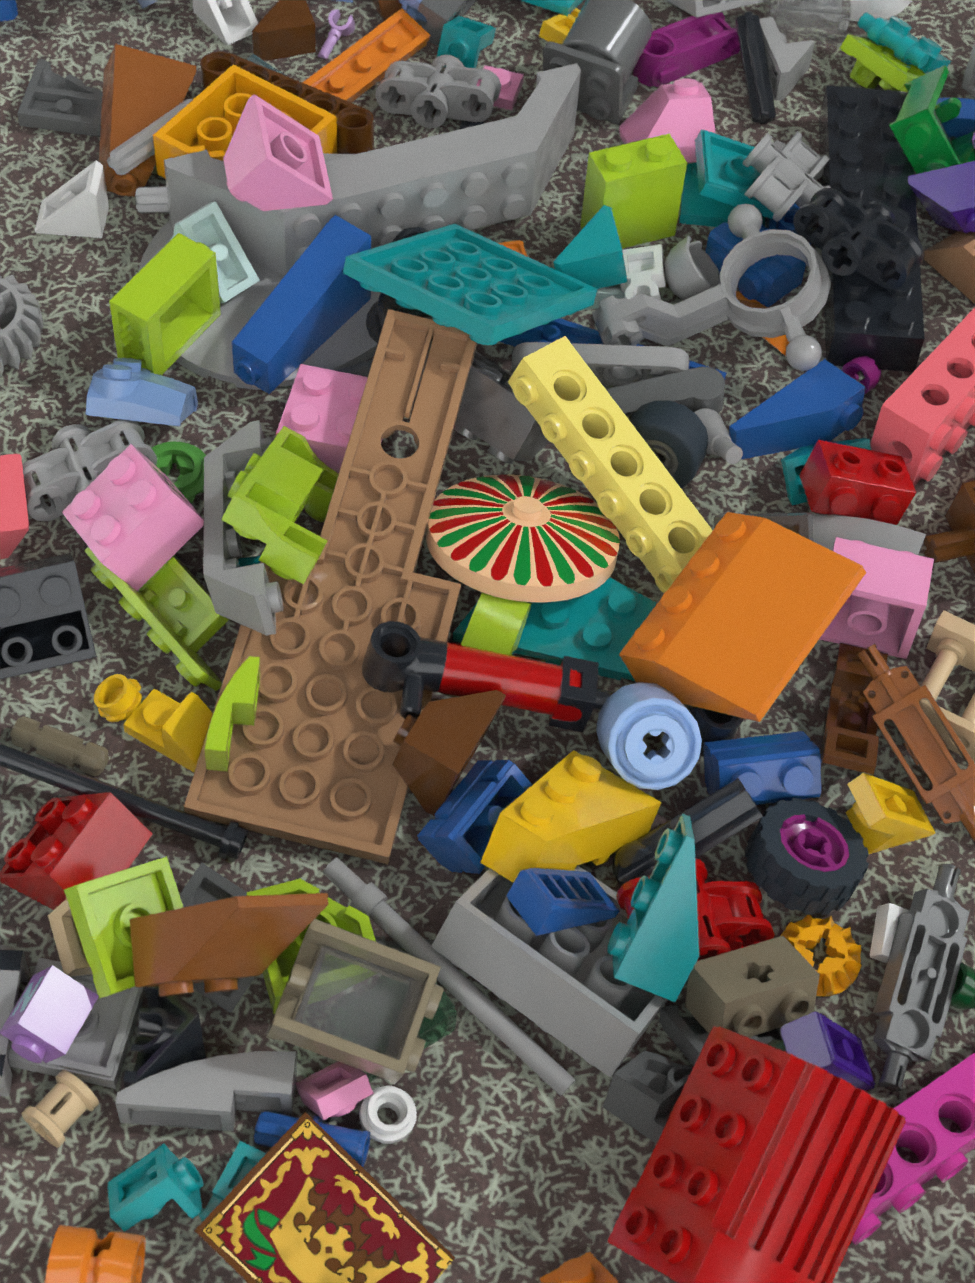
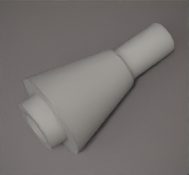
(718, 437)

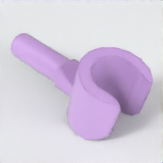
(336, 32)

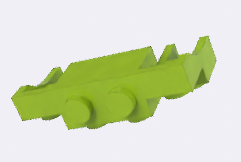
(271, 498)

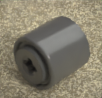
(612, 32)

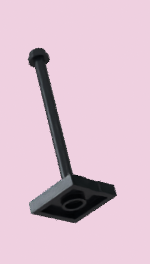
(229, 839)

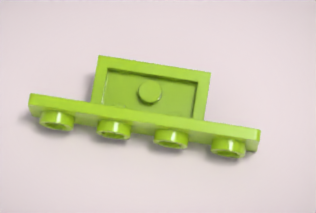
(176, 611)

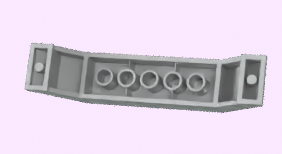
(429, 183)

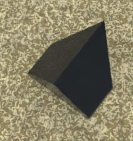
(166, 1036)

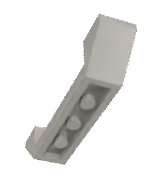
(235, 591)

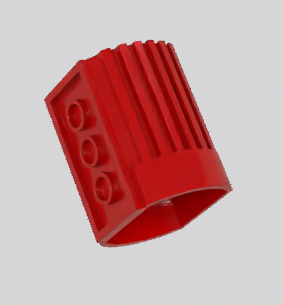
(757, 1170)

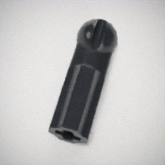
(712, 822)

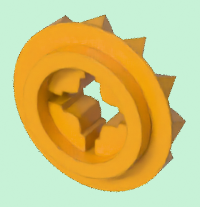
(835, 972)

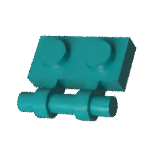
(907, 48)

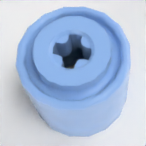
(644, 710)

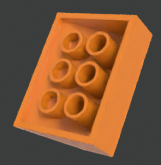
(741, 617)

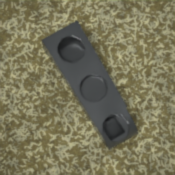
(693, 388)

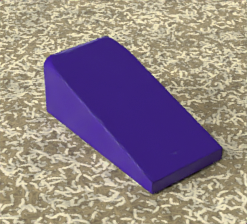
(829, 1047)

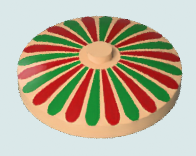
(522, 538)

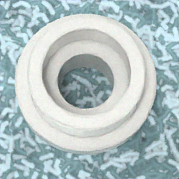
(392, 1098)

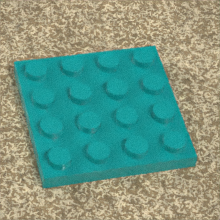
(469, 283)

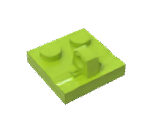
(878, 65)
(104, 913)

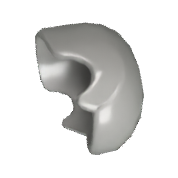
(690, 269)

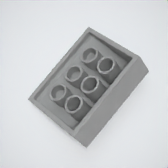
(552, 978)

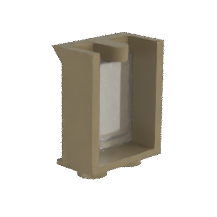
(357, 1002)

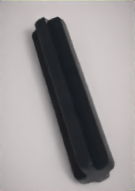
(755, 68)

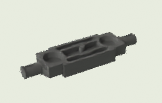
(920, 977)

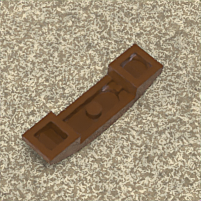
(848, 728)

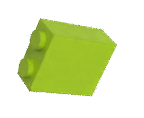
(640, 185)

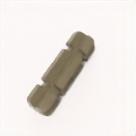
(59, 746)

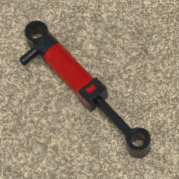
(565, 692)

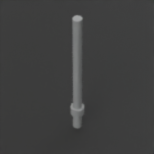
(372, 902)

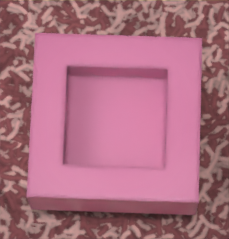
(510, 87)
(334, 1090)

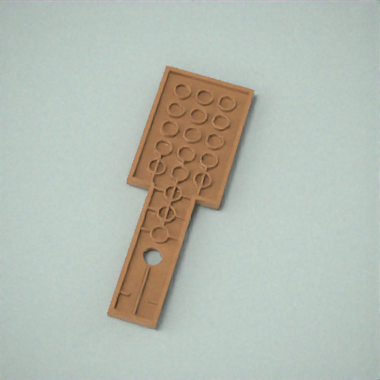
(321, 734)

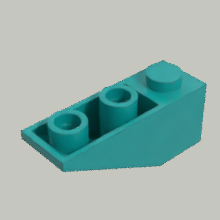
(661, 935)

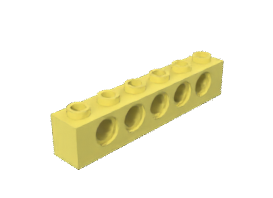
(599, 440)

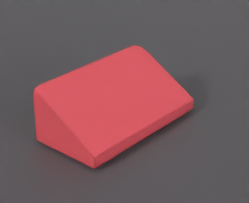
(13, 504)

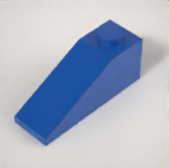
(806, 410)

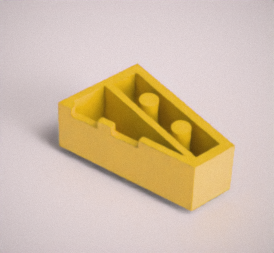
(569, 819)

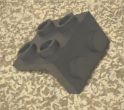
(600, 84)

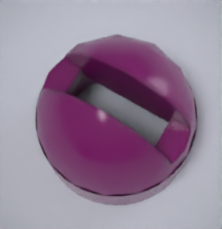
(869, 369)

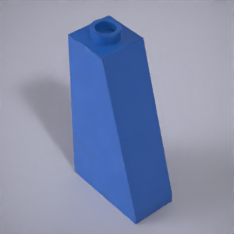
(302, 308)

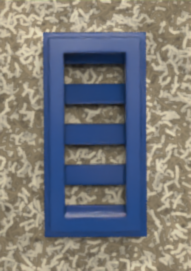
(559, 899)

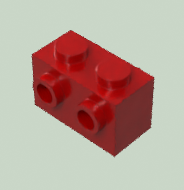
(857, 483)

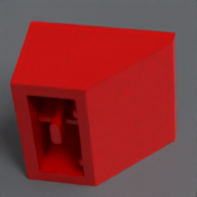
(73, 844)

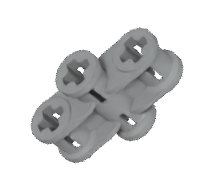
(449, 92)
(785, 174)
(62, 468)

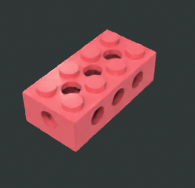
(932, 406)

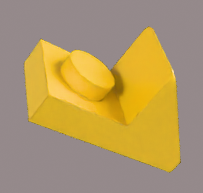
(171, 727)
(886, 813)

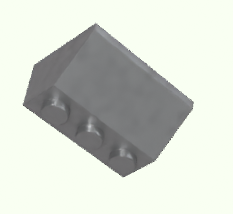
(495, 414)

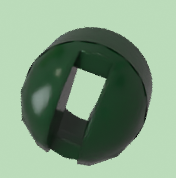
(964, 990)

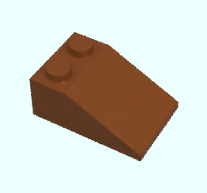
(218, 940)

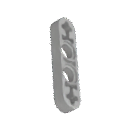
(618, 363)

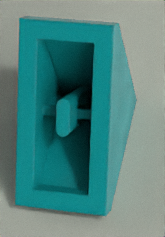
(595, 253)

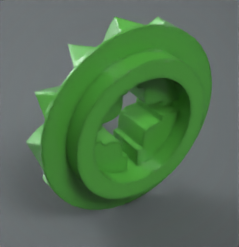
(189, 462)

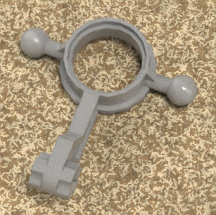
(643, 316)

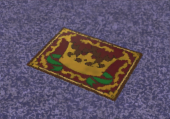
(319, 1219)

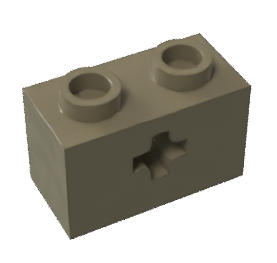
(752, 988)

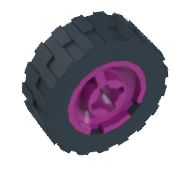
(806, 856)

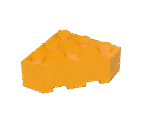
(215, 113)

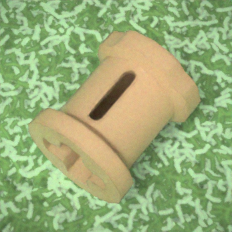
(60, 1108)

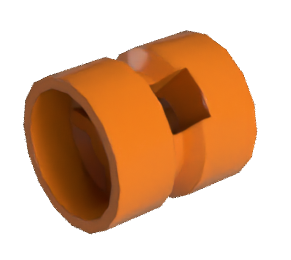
(84, 1258)

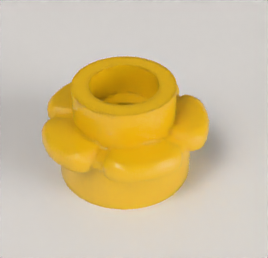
(117, 697)

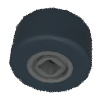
(674, 437)

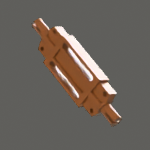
(896, 698)

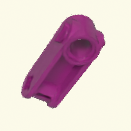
(685, 49)

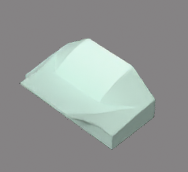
(212, 229)

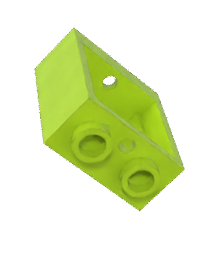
(167, 304)

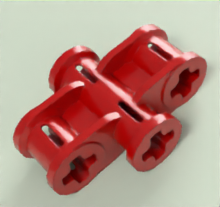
(721, 913)

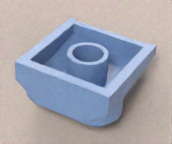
(137, 395)

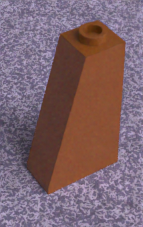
(135, 94)

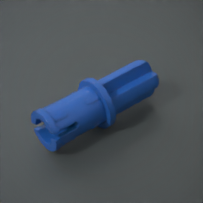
(273, 1126)

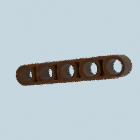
(354, 122)

